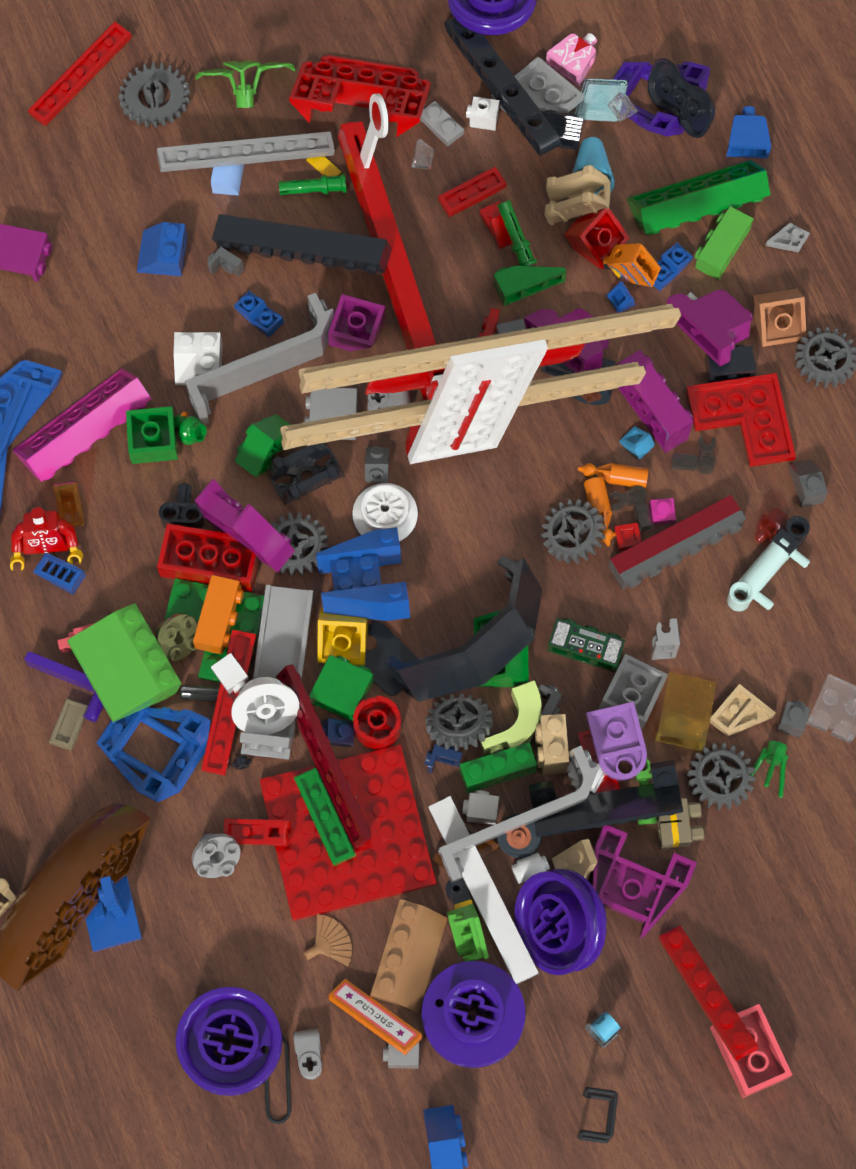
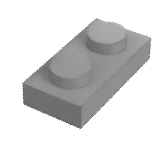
(441, 124)

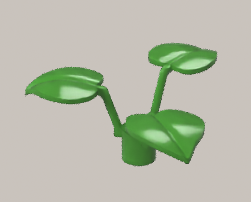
(244, 93)

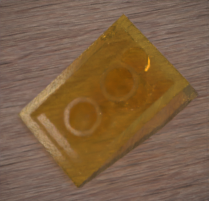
(686, 711)

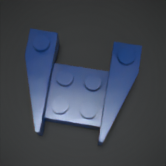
(358, 578)

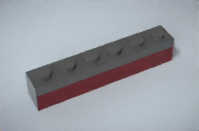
(676, 542)

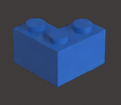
(444, 1138)

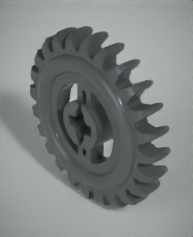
(146, 81)

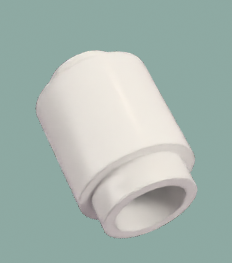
(529, 866)

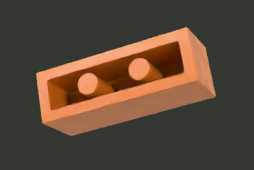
(218, 615)

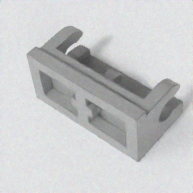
(666, 644)

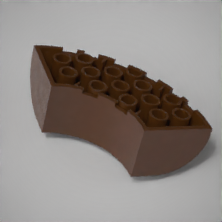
(67, 891)

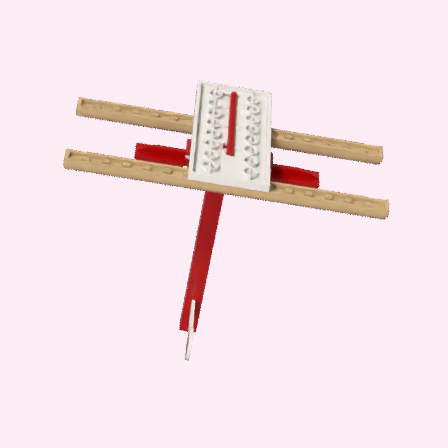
(465, 384)

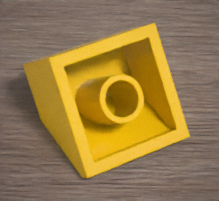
(342, 637)

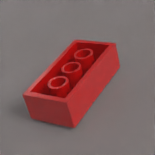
(200, 553)

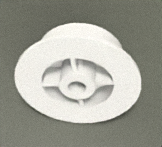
(388, 497)
(264, 706)

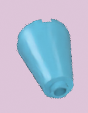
(594, 154)

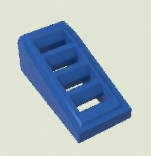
(70, 586)

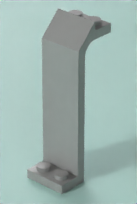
(262, 363)
(280, 644)
(581, 762)

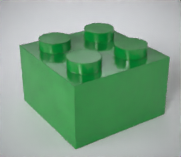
(151, 435)

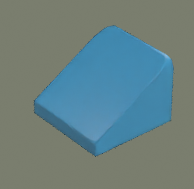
(637, 442)

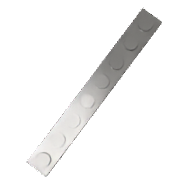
(245, 151)

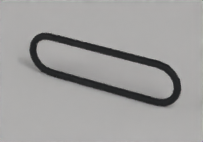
(287, 1087)

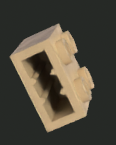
(553, 749)

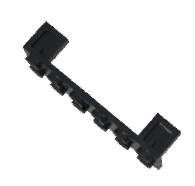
(612, 806)

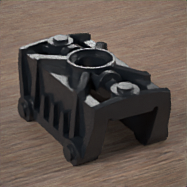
(299, 463)

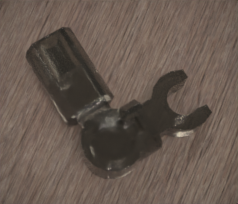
(704, 463)
(635, 497)

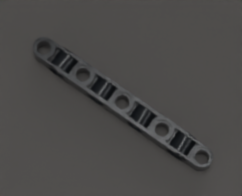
(504, 87)

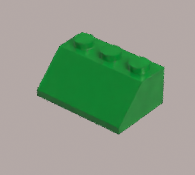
(513, 673)

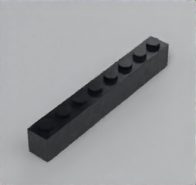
(302, 244)

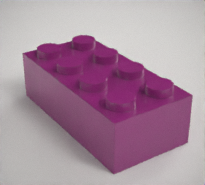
(657, 405)

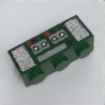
(586, 644)

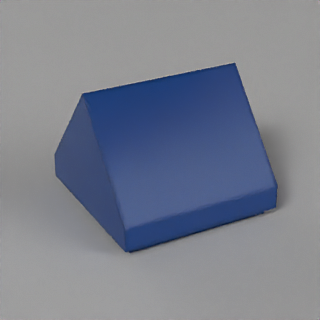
(621, 297)

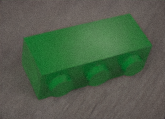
(498, 768)

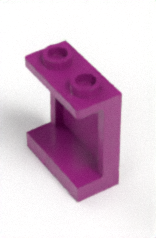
(24, 251)

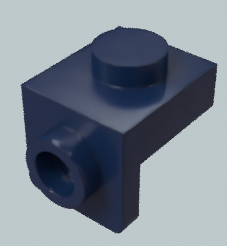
(339, 732)
(439, 754)

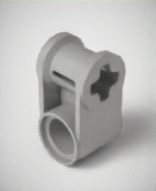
(388, 400)
(308, 1049)

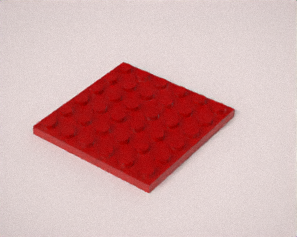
(384, 867)

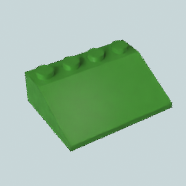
(124, 663)

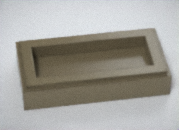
(68, 725)

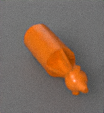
(618, 474)
(598, 497)

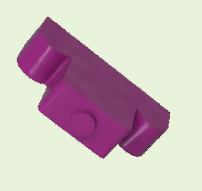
(592, 352)

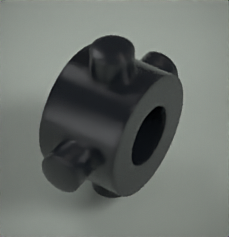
(241, 762)

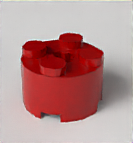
(372, 711)

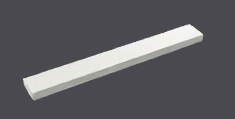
(485, 894)

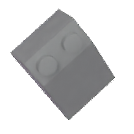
(637, 684)

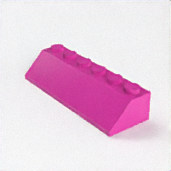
(82, 424)

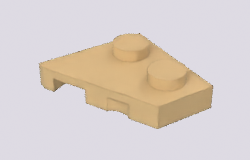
(740, 712)
(577, 858)

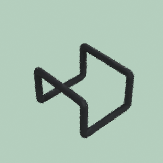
(597, 1136)

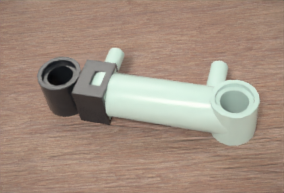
(779, 551)

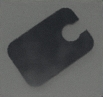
(387, 646)

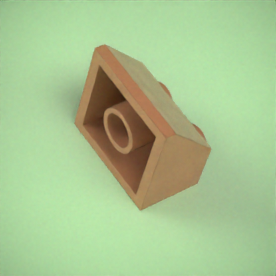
(780, 317)

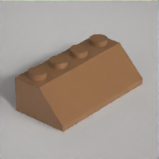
(409, 956)

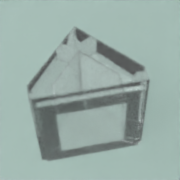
(622, 106)
(422, 155)

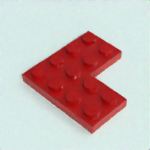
(752, 404)

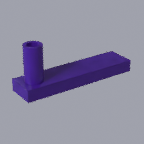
(69, 675)

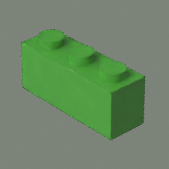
(723, 242)

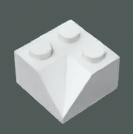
(196, 354)

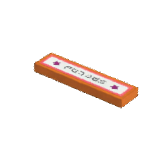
(375, 1016)

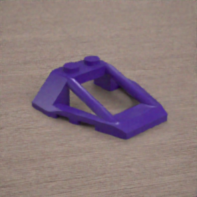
(660, 123)

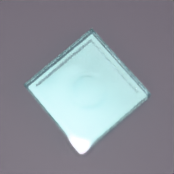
(597, 96)

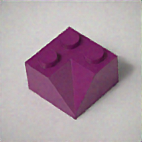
(356, 324)

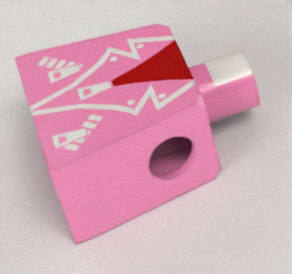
(573, 57)

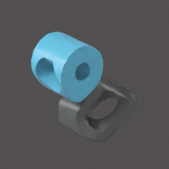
(603, 1027)

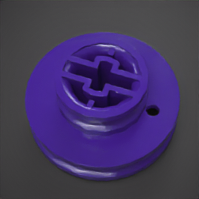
(492, 16)
(560, 921)
(218, 1016)
(466, 1044)

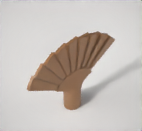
(331, 941)

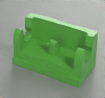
(467, 933)

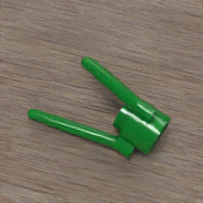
(774, 754)

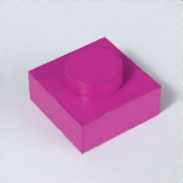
(662, 511)

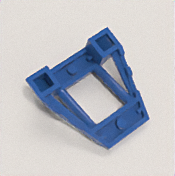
(191, 736)

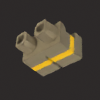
(676, 829)

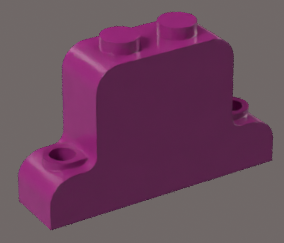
(713, 322)

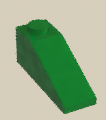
(523, 281)

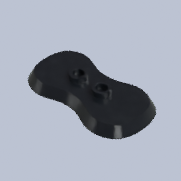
(674, 94)

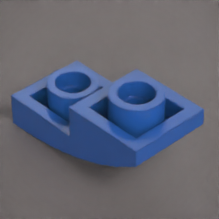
(671, 264)
(258, 314)

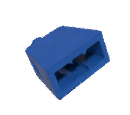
(749, 136)

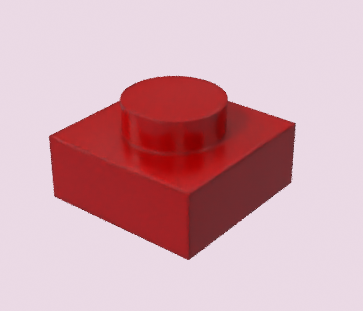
(627, 536)

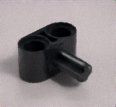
(182, 509)

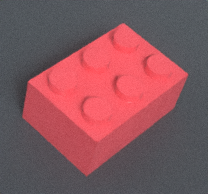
(762, 1067)

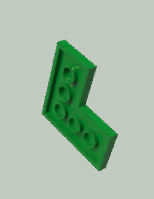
(189, 598)

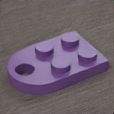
(616, 739)

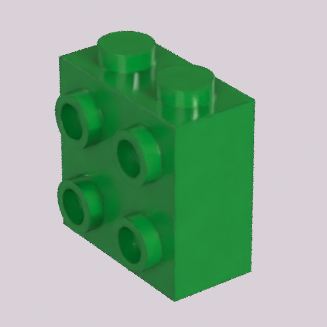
(341, 687)

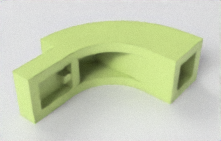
(529, 710)

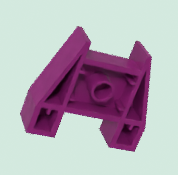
(244, 525)
(633, 888)

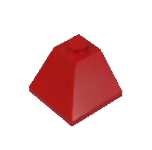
(596, 235)

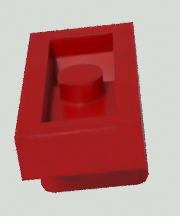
(495, 225)

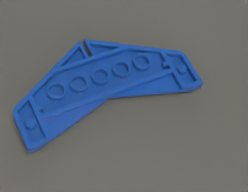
(21, 396)

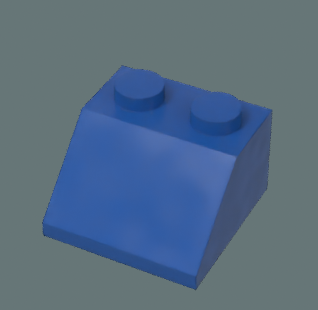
(163, 249)

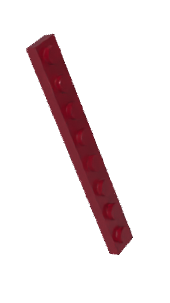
(326, 762)

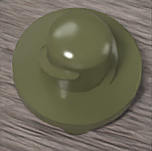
(177, 636)

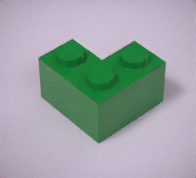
(261, 445)

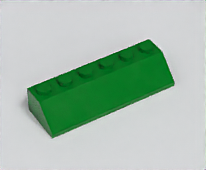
(699, 197)

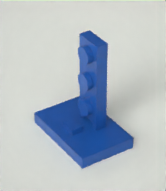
(114, 917)

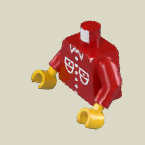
(43, 533)

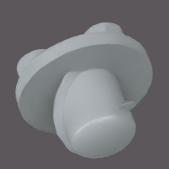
(215, 855)

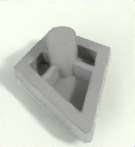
(789, 238)

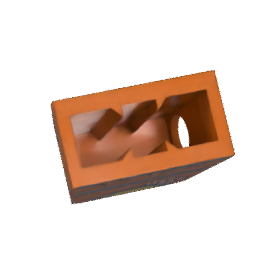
(632, 264)

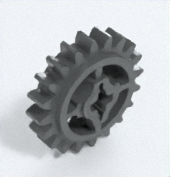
(822, 365)
(582, 528)
(317, 540)
(459, 722)
(717, 757)

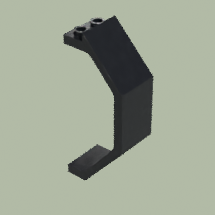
(485, 651)

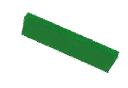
(324, 816)

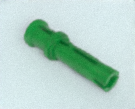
(324, 184)
(520, 245)

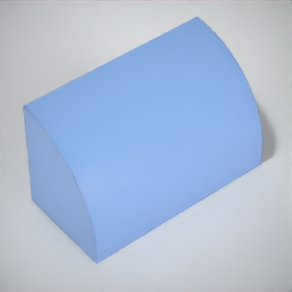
(227, 179)

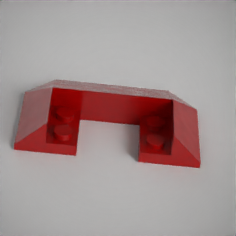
(354, 82)

